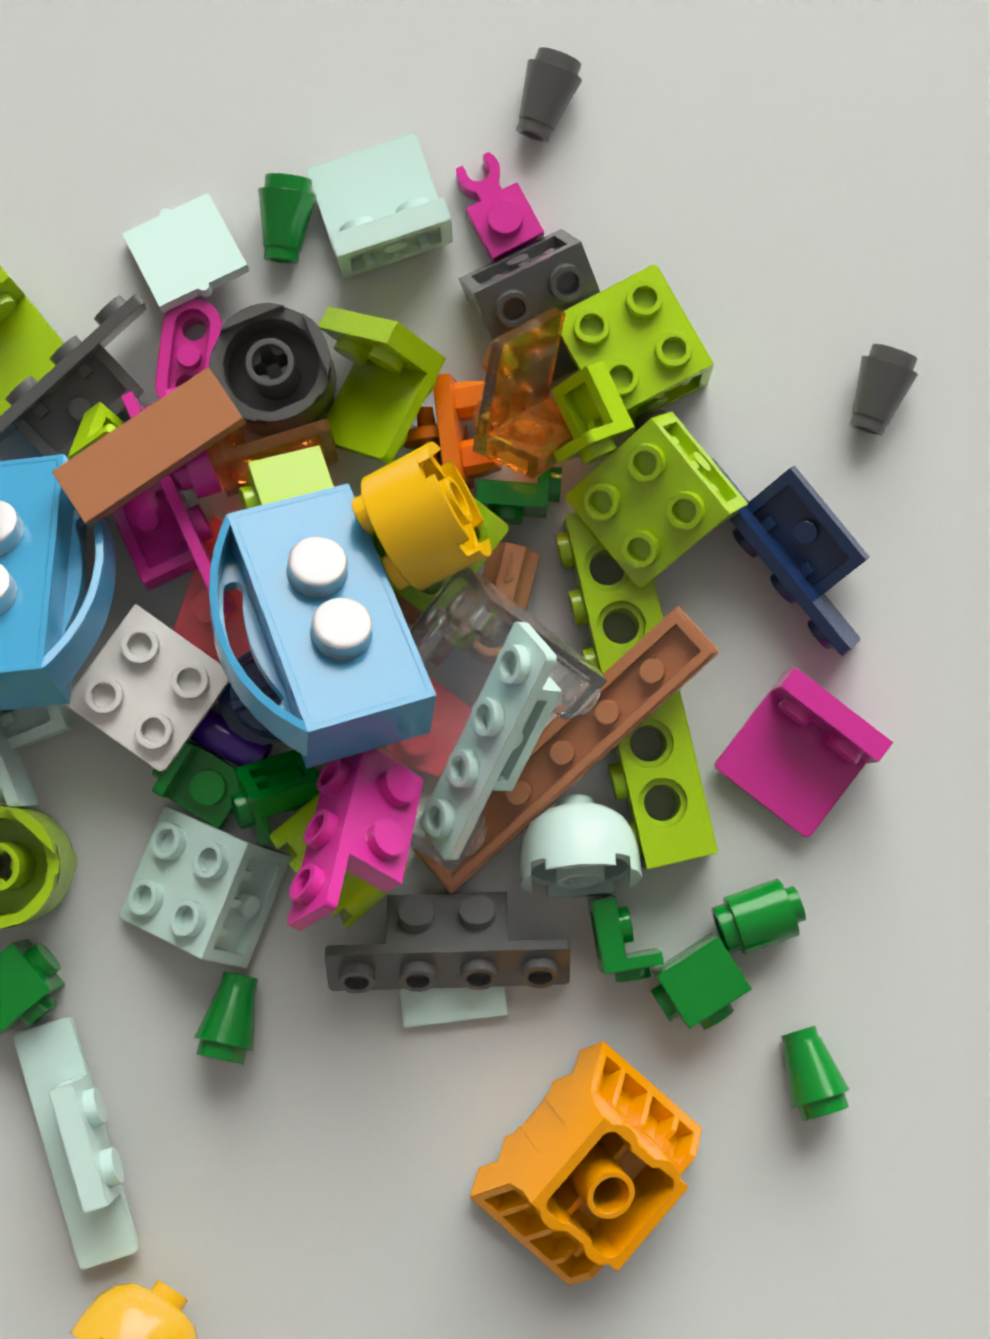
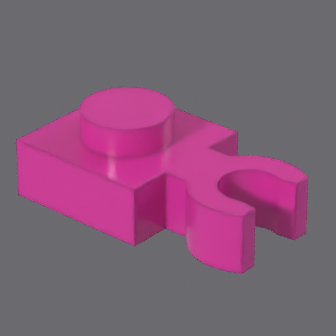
(500, 216)

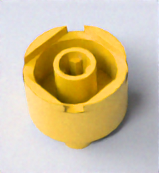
(421, 518)

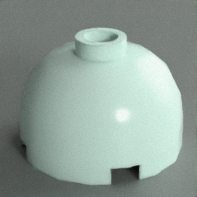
(578, 850)

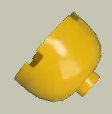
(135, 1313)

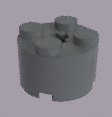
(268, 336)

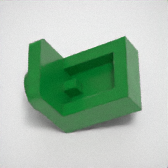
(520, 499)

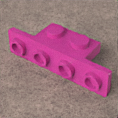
(163, 531)
(358, 827)

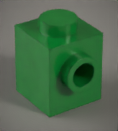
(27, 983)
(699, 984)

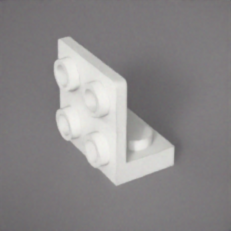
(149, 688)

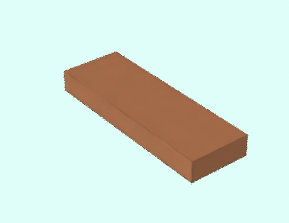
(148, 447)

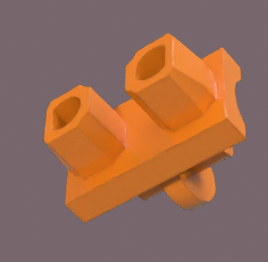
(454, 407)

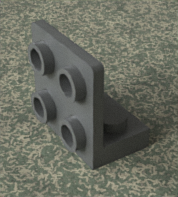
(530, 282)

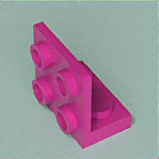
(800, 751)

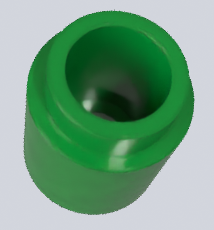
(759, 917)

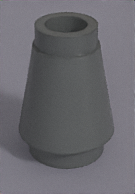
(547, 91)
(881, 387)

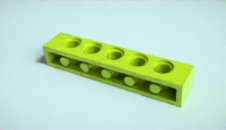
(689, 828)

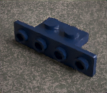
(803, 549)

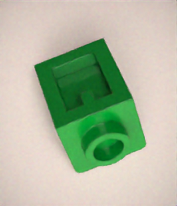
(199, 784)
(270, 788)
(610, 931)

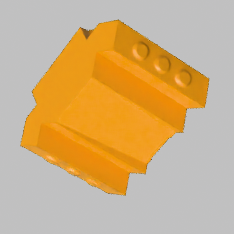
(590, 1167)

